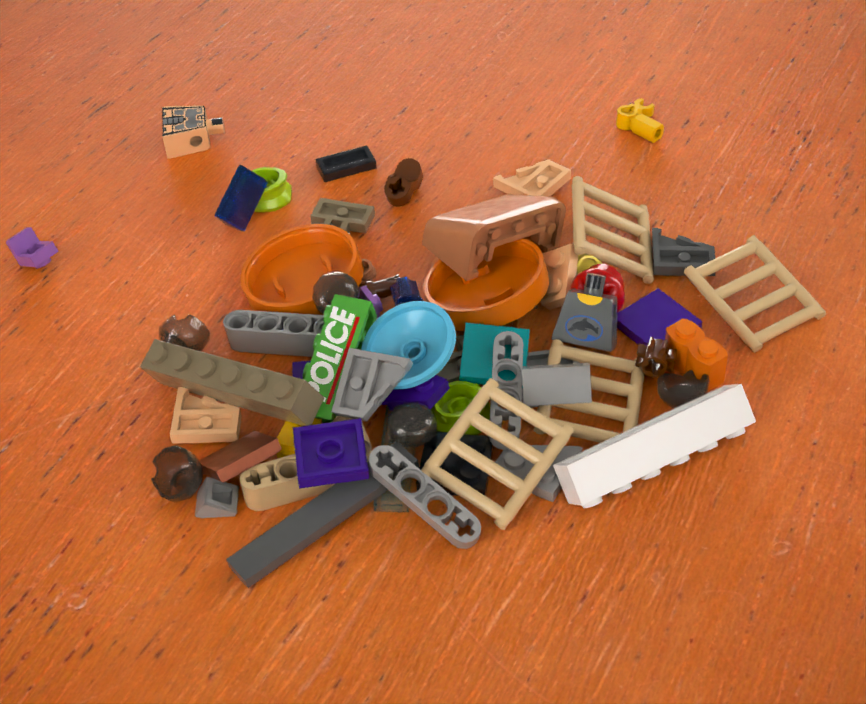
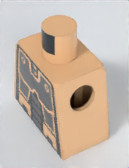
(188, 129)

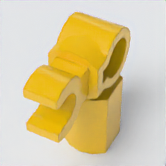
(636, 118)

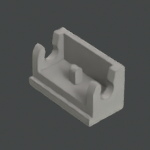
(556, 384)

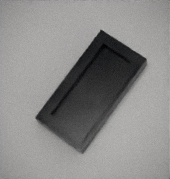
(345, 163)

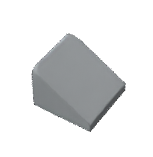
(216, 499)

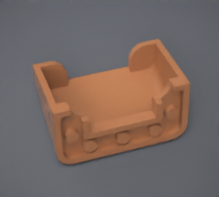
(471, 233)

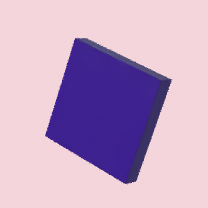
(651, 317)
(330, 453)

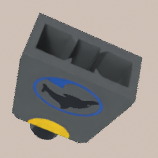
(588, 316)

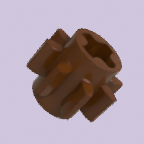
(655, 357)

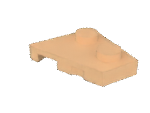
(536, 180)
(562, 269)
(203, 420)

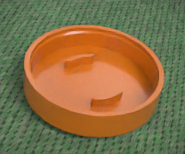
(287, 266)
(499, 295)

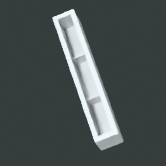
(653, 445)

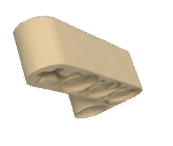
(276, 481)

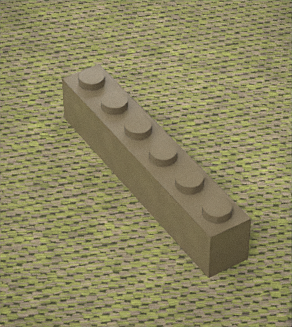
(233, 382)

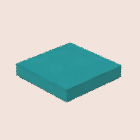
(478, 352)

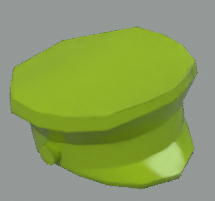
(277, 192)
(454, 403)

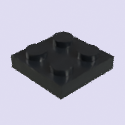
(458, 466)

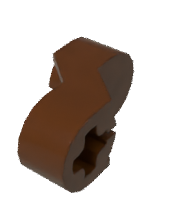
(403, 182)

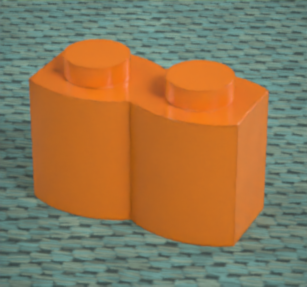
(697, 352)

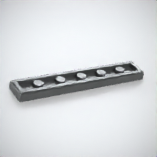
(308, 524)

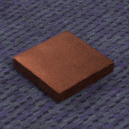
(240, 456)

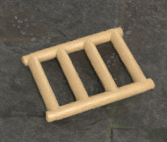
(581, 227)
(736, 318)
(633, 391)
(522, 488)

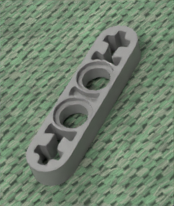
(512, 387)
(428, 492)

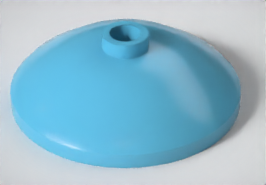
(414, 332)

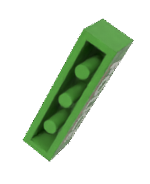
(343, 328)

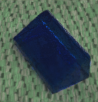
(241, 198)

